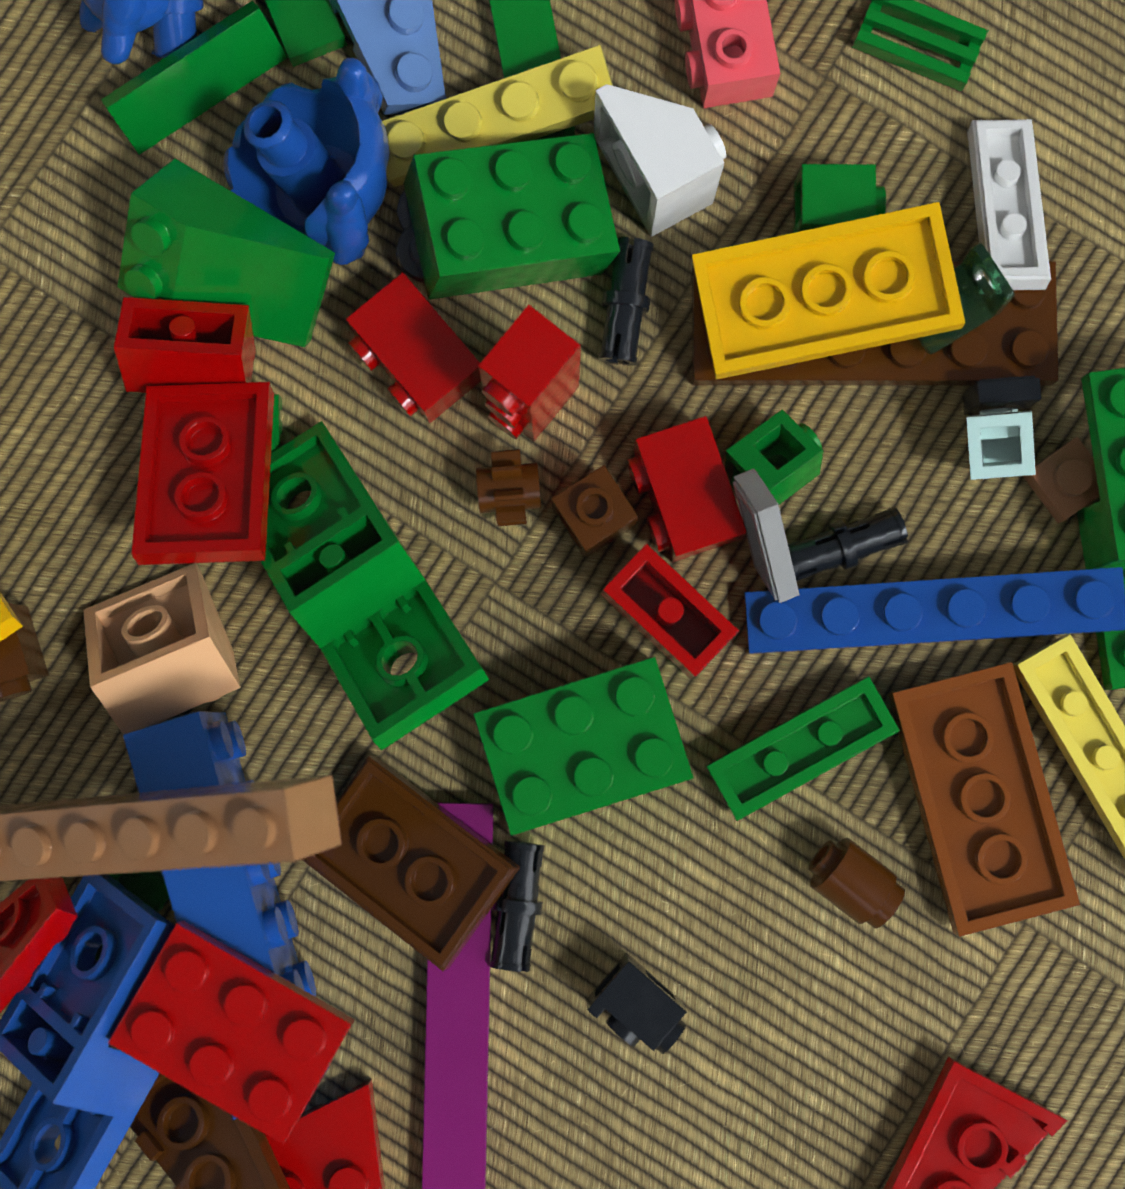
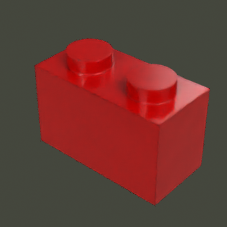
(183, 343)
(414, 348)
(686, 489)
(669, 612)

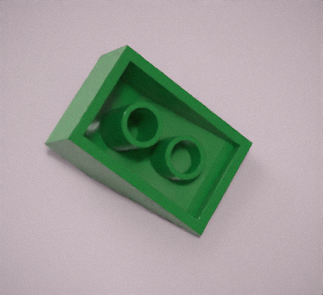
(212, 246)

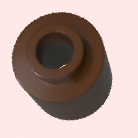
(855, 882)

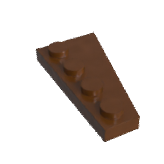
(202, 1143)

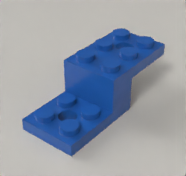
(61, 1036)

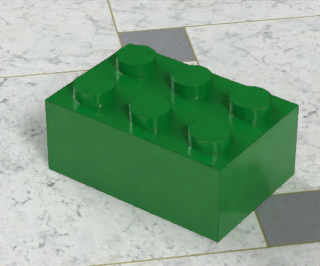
(510, 215)
(583, 746)

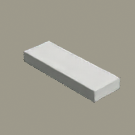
(1009, 200)

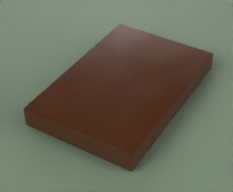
(412, 863)

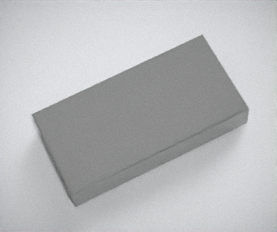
(766, 535)

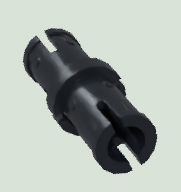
(626, 302)
(848, 543)
(518, 909)

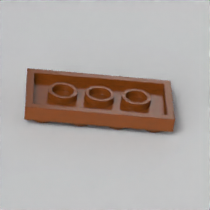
(983, 799)

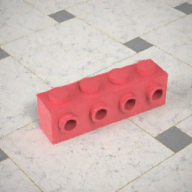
(731, 50)

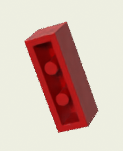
(529, 375)

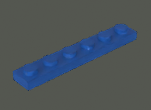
(938, 611)

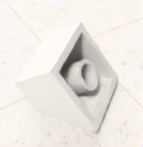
(658, 155)

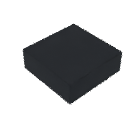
(1002, 393)

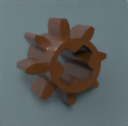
(508, 487)

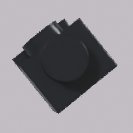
(638, 1006)

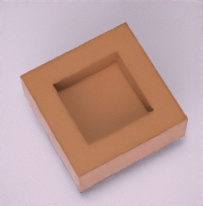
(1065, 480)

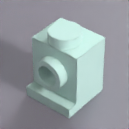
(1001, 443)

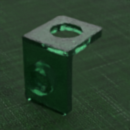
(977, 297)

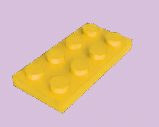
(828, 291)

